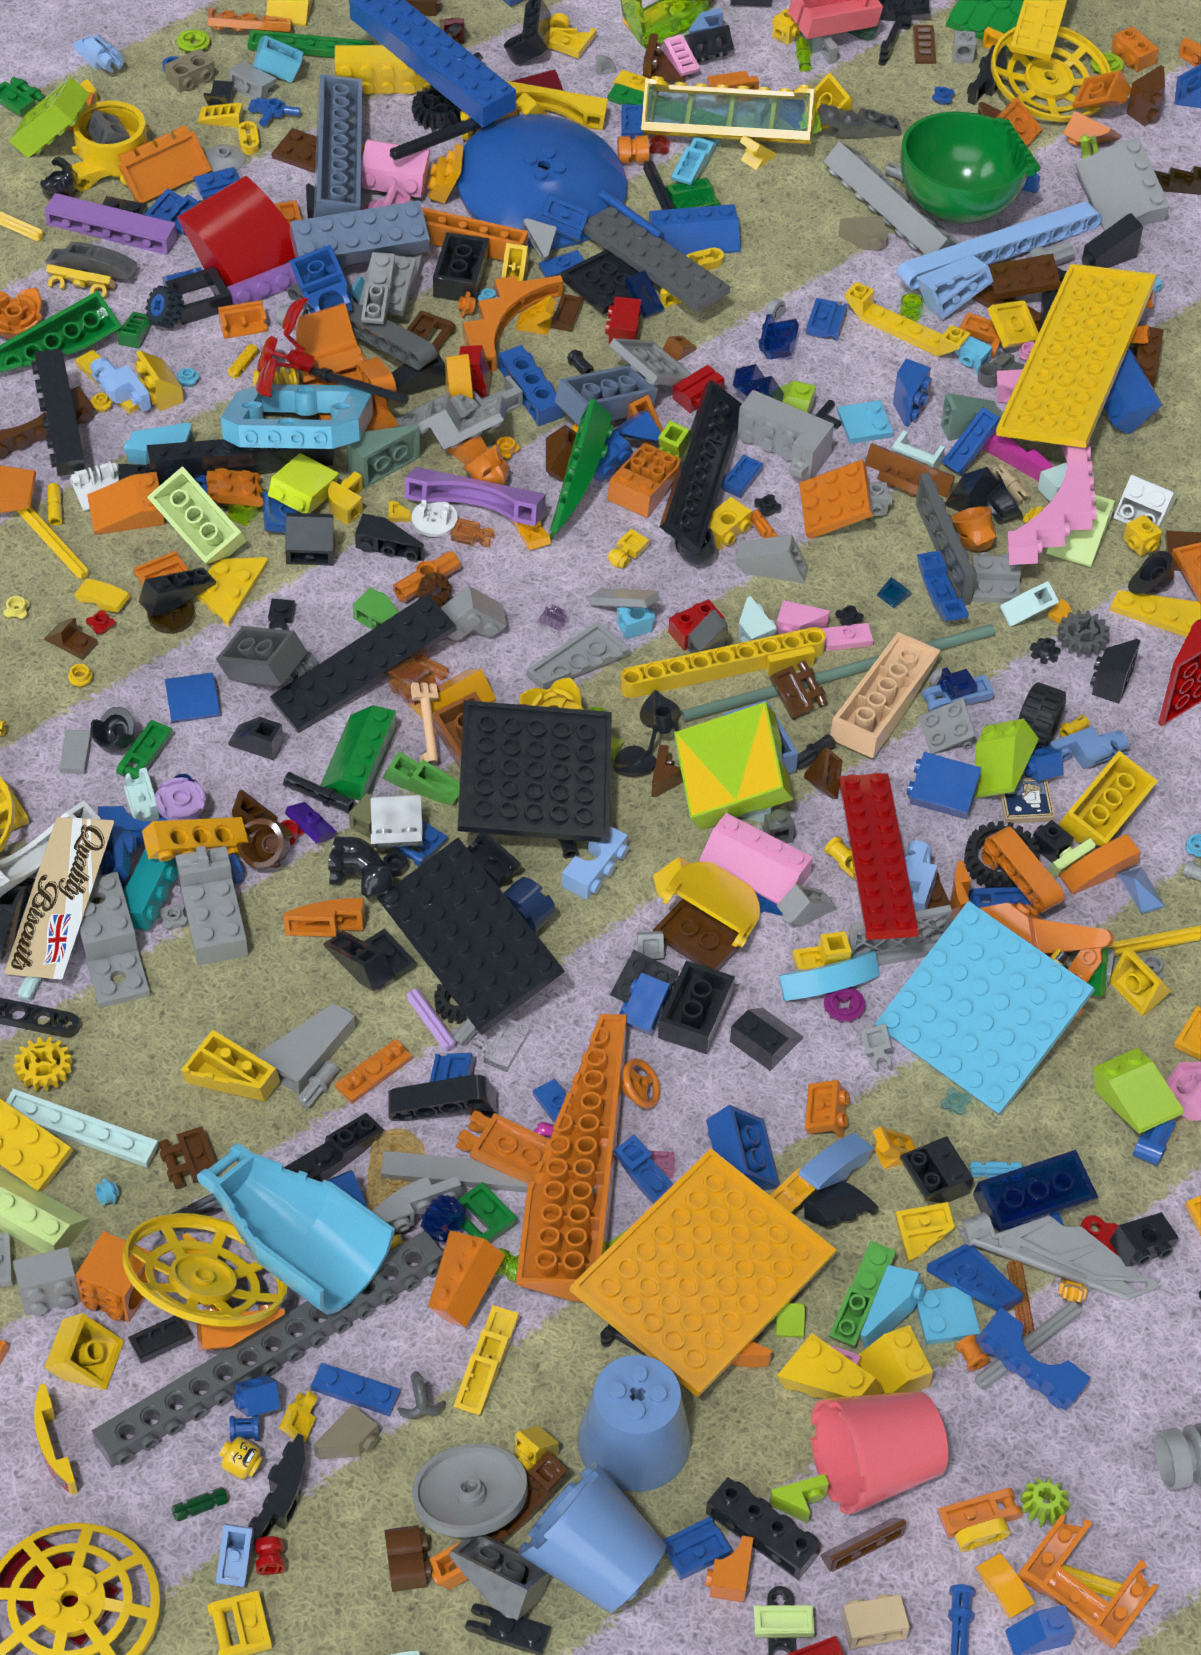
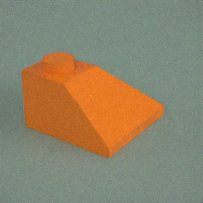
(1103, 91)
(1083, 125)

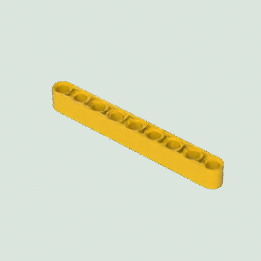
(715, 663)

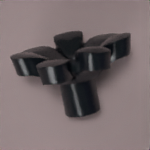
(1045, 650)

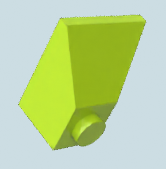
(799, 395)

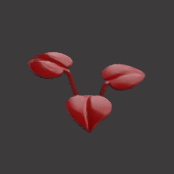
(297, 358)

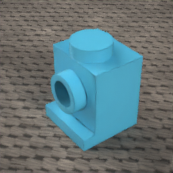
(974, 353)

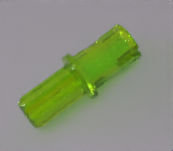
(803, 55)

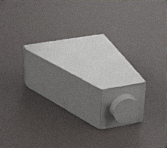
(772, 558)

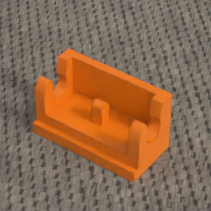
(242, 319)

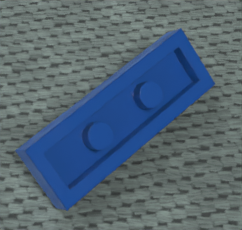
(971, 441)
(355, 1389)

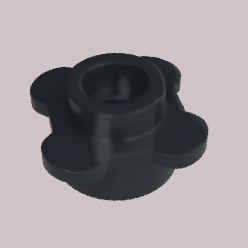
(767, 505)
(849, 616)

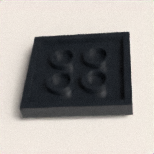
(600, 279)

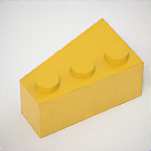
(825, 1373)

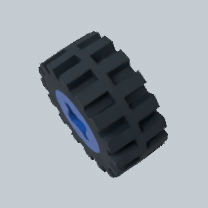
(164, 306)

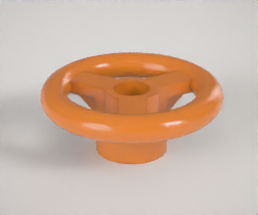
(636, 1085)

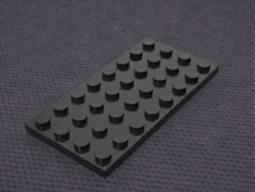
(470, 936)

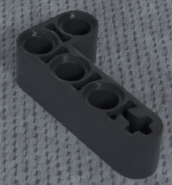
(534, 36)
(442, 1098)

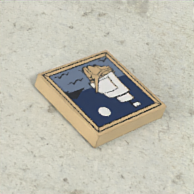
(1028, 803)

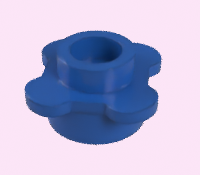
(943, 95)

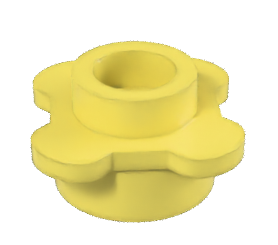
(20, 604)

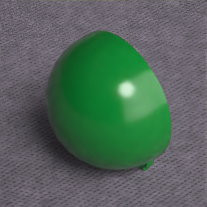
(964, 165)

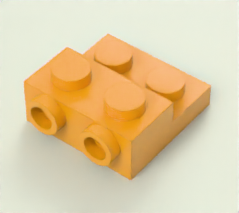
(445, 174)

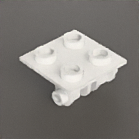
(90, 481)

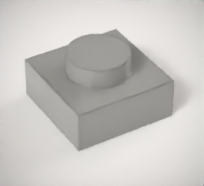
(651, 944)

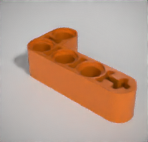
(1011, 853)

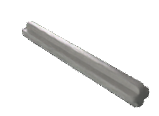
(1031, 1342)

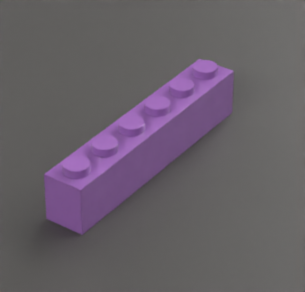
(111, 224)

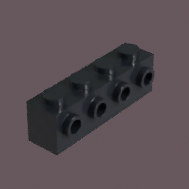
(772, 1533)

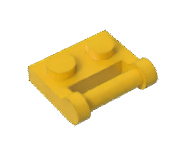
(249, 1624)

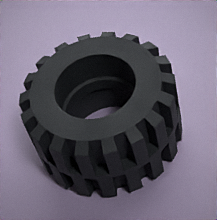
(1043, 711)

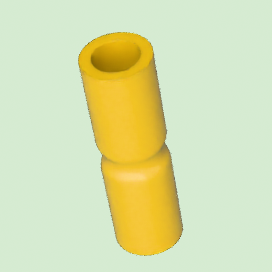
(54, 504)

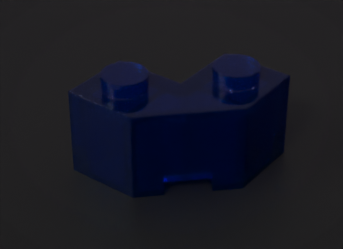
(751, 378)

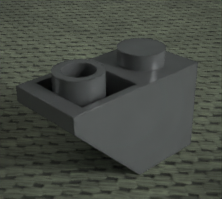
(708, 634)

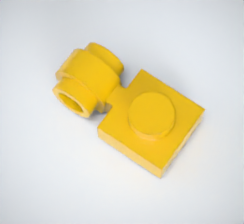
(630, 544)

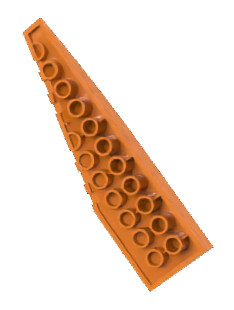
(563, 1219)

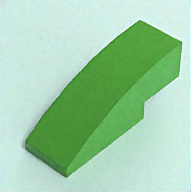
(422, 779)

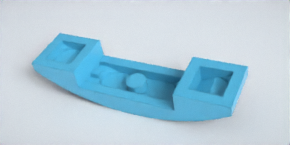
(829, 977)

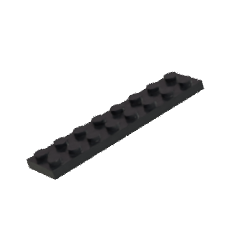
(362, 663)

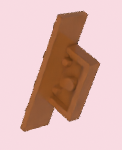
(905, 472)

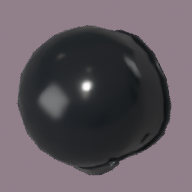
(704, 555)
(114, 730)

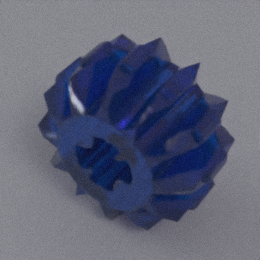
(441, 1216)

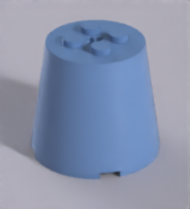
(636, 1424)
(595, 1541)

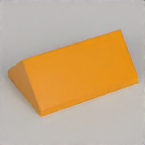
(458, 687)

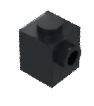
(1052, 840)

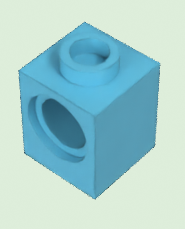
(635, 621)

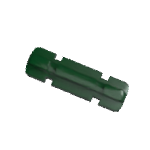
(199, 1504)

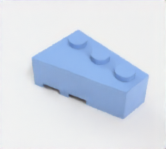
(953, 285)

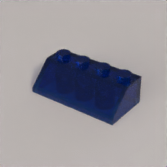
(1035, 1191)

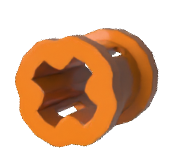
(972, 1353)

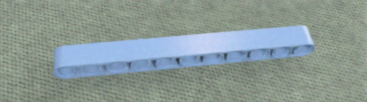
(1007, 241)

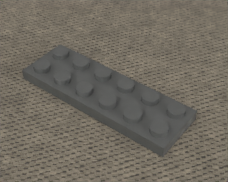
(945, 538)

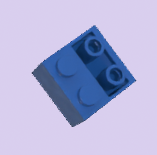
(911, 390)

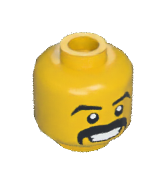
(240, 1458)

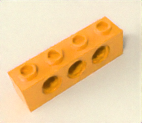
(160, 836)

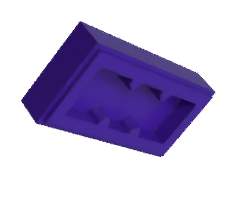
(310, 822)

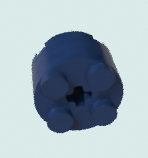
(530, 902)

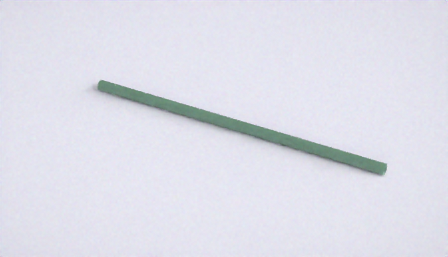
(827, 675)

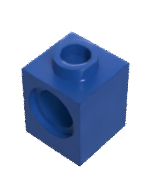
(1044, 764)
(256, 1396)

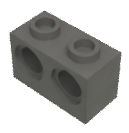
(106, 128)

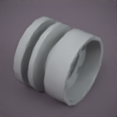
(1179, 1456)

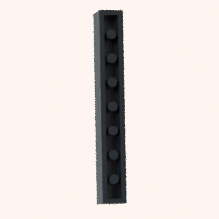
(208, 455)

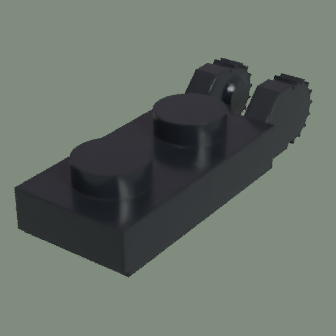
(518, 1634)

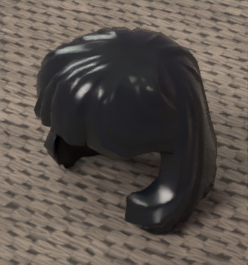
(59, 181)

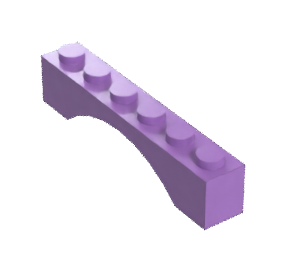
(515, 503)

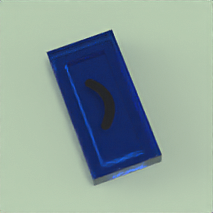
(642, 288)

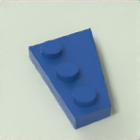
(975, 1276)

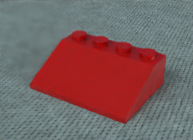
(1185, 678)

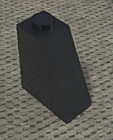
(1115, 244)

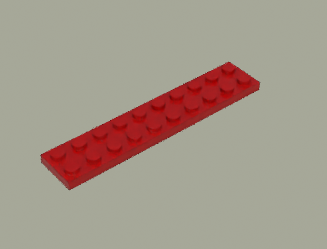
(877, 857)

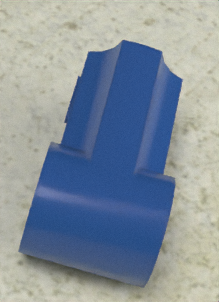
(1153, 1143)

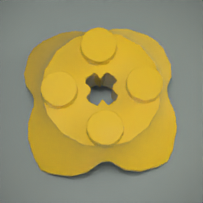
(561, 694)

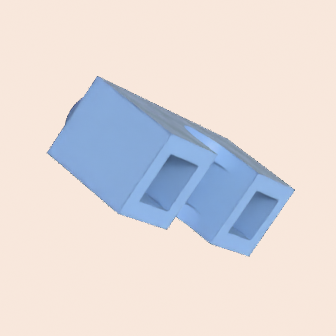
(586, 876)

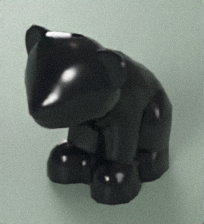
(357, 859)

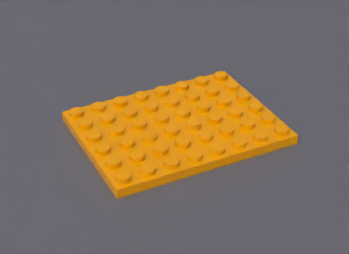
(703, 1271)

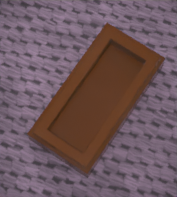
(567, 312)

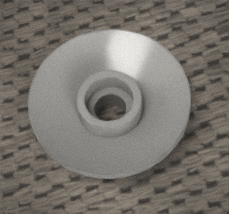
(224, 157)

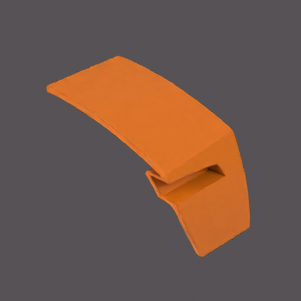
(332, 343)

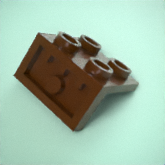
(657, 63)

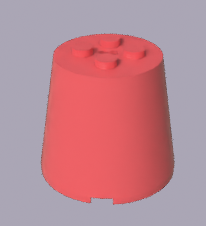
(877, 1446)

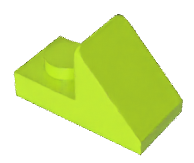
(793, 1497)

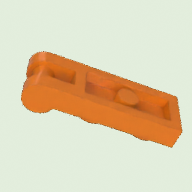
(979, 1510)

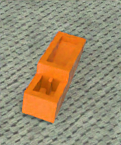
(1101, 864)
(326, 918)

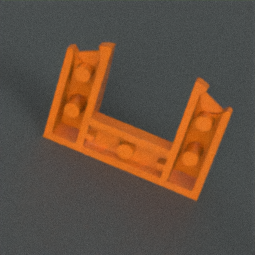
(1104, 1619)

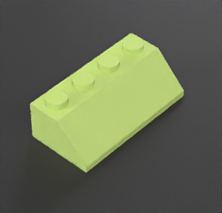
(197, 517)
(36, 1216)

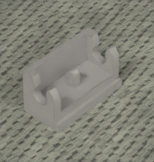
(251, 81)

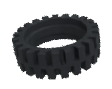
(978, 869)

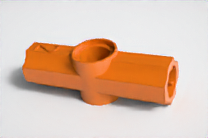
(408, 586)

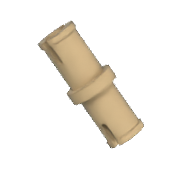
(1013, 485)

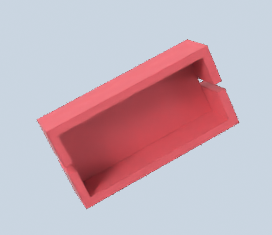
(831, 17)

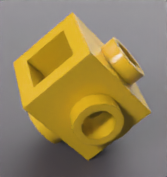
(785, 28)
(1142, 535)

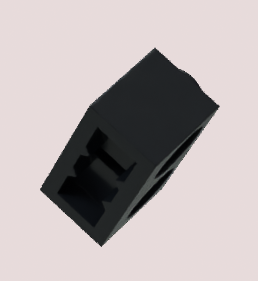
(708, 40)

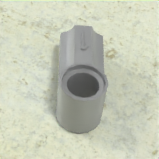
(1062, 252)

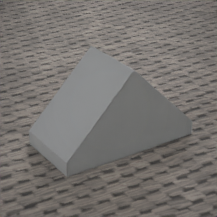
(540, 236)

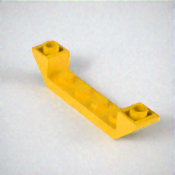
(862, 302)

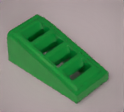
(134, 334)

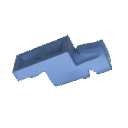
(1090, 747)

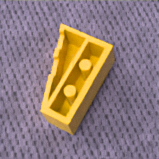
(230, 1069)

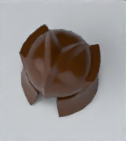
(267, 844)

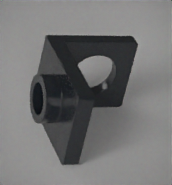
(220, 94)

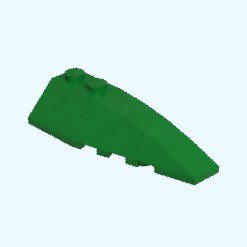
(69, 329)
(583, 461)

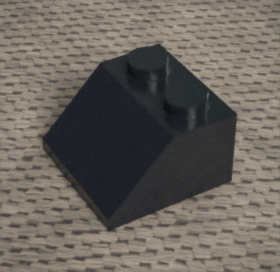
(1114, 670)
(763, 1037)

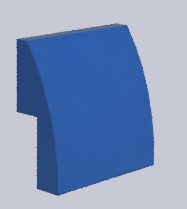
(170, 206)
(192, 697)

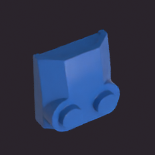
(118, 853)

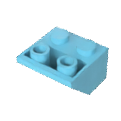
(277, 58)

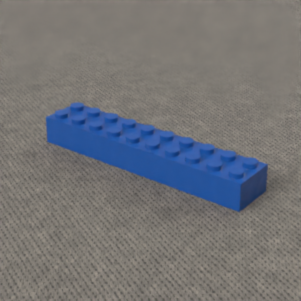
(436, 58)

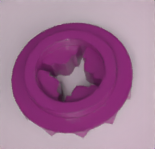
(856, 1004)

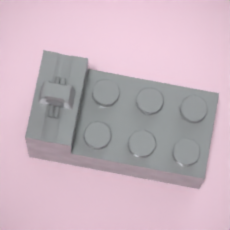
(786, 432)
(211, 905)

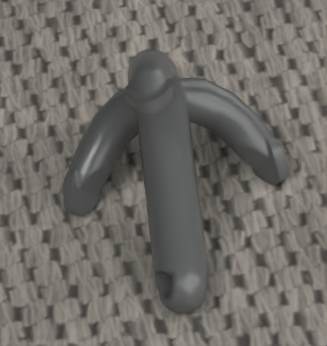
(421, 1400)

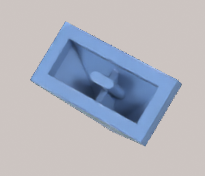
(1141, 890)

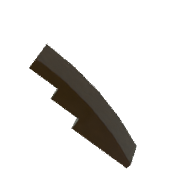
(1180, 180)

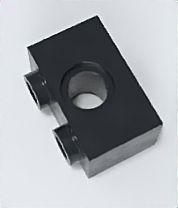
(1144, 1239)

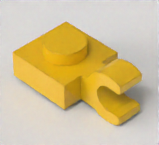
(298, 1416)

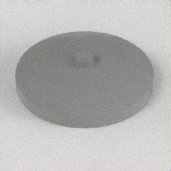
(470, 1490)

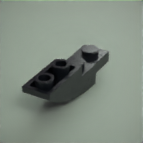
(894, 8)
(985, 83)
(11, 911)
(339, 1149)
(286, 1487)

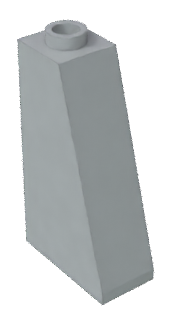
(308, 1046)

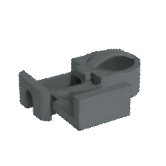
(1001, 363)

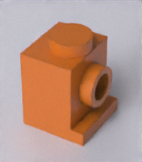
(444, 1570)

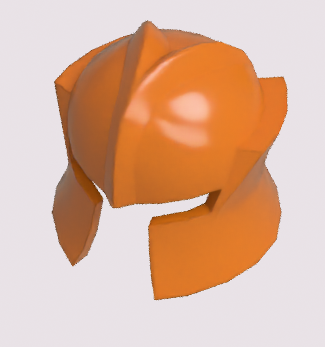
(489, 467)
(975, 528)

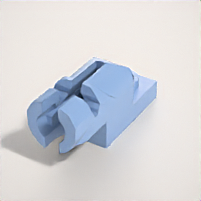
(99, 52)
(120, 383)
(920, 873)

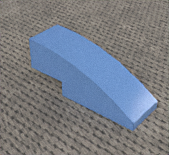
(837, 1161)

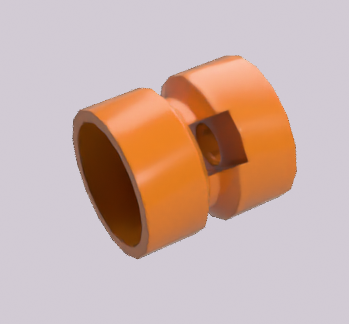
(633, 149)

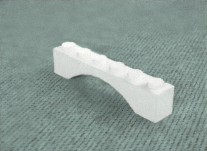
(28, 859)

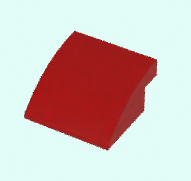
(238, 232)

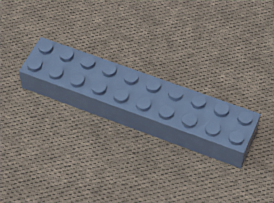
(338, 145)

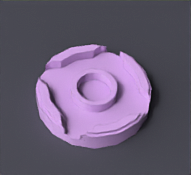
(180, 799)

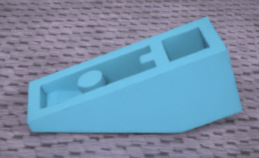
(893, 1302)

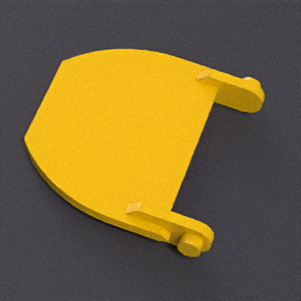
(718, 895)

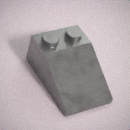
(500, 1575)

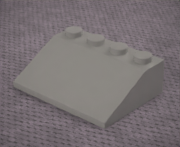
(1123, 183)

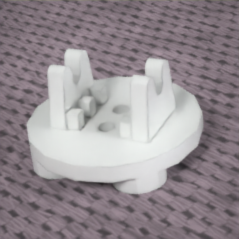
(434, 518)

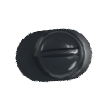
(1002, 503)
(1154, 574)

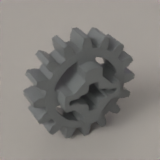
(1083, 633)

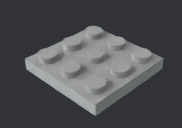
(650, 361)

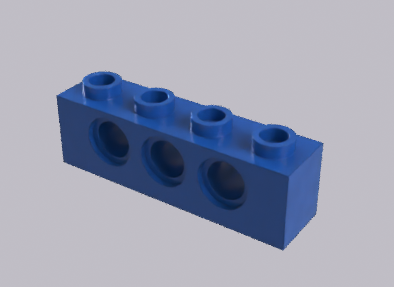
(537, 391)

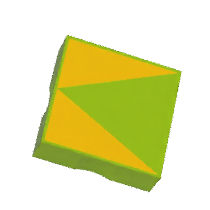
(733, 765)

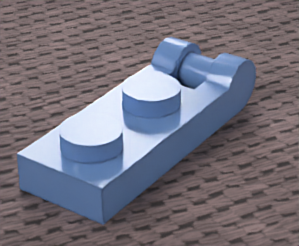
(983, 693)

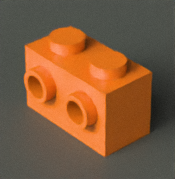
(1134, 49)

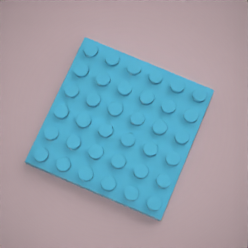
(985, 1007)

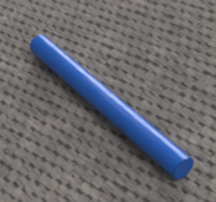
(631, 214)

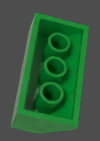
(361, 752)

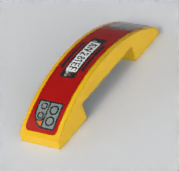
(60, 1468)

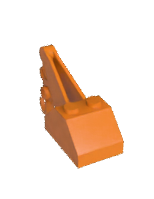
(1051, 935)

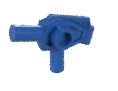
(271, 109)

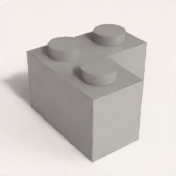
(476, 612)

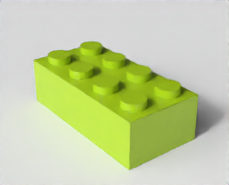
(50, 118)

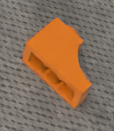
(730, 1574)

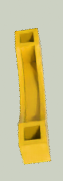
(580, 108)

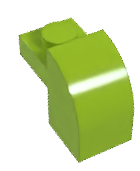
(673, 439)

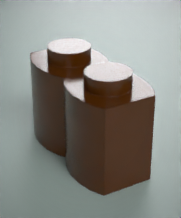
(405, 1558)

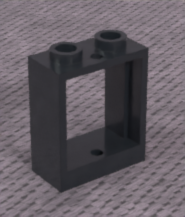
(205, 307)

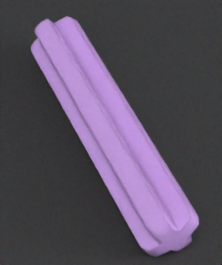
(431, 1020)

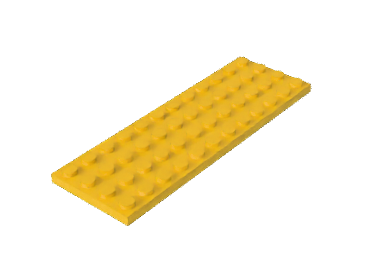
(1076, 356)

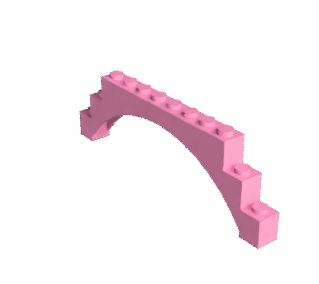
(1067, 511)

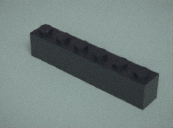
(59, 412)

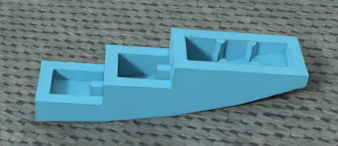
(694, 159)

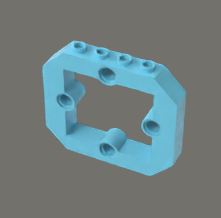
(349, 410)

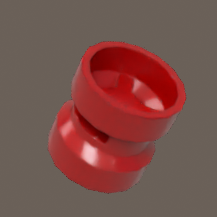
(269, 1555)

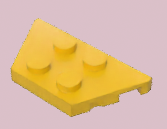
(233, 585)

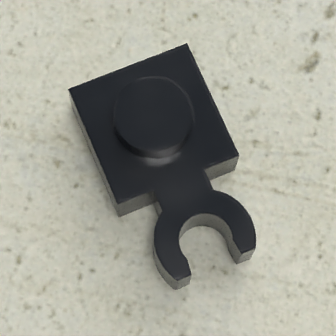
(280, 613)

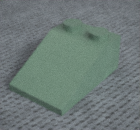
(383, 452)

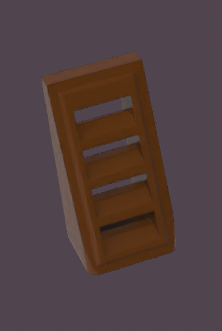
(924, 43)

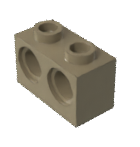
(189, 70)

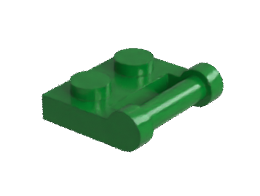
(488, 1211)

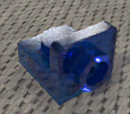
(957, 683)

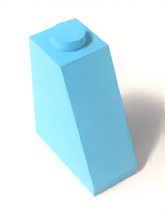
(136, 446)

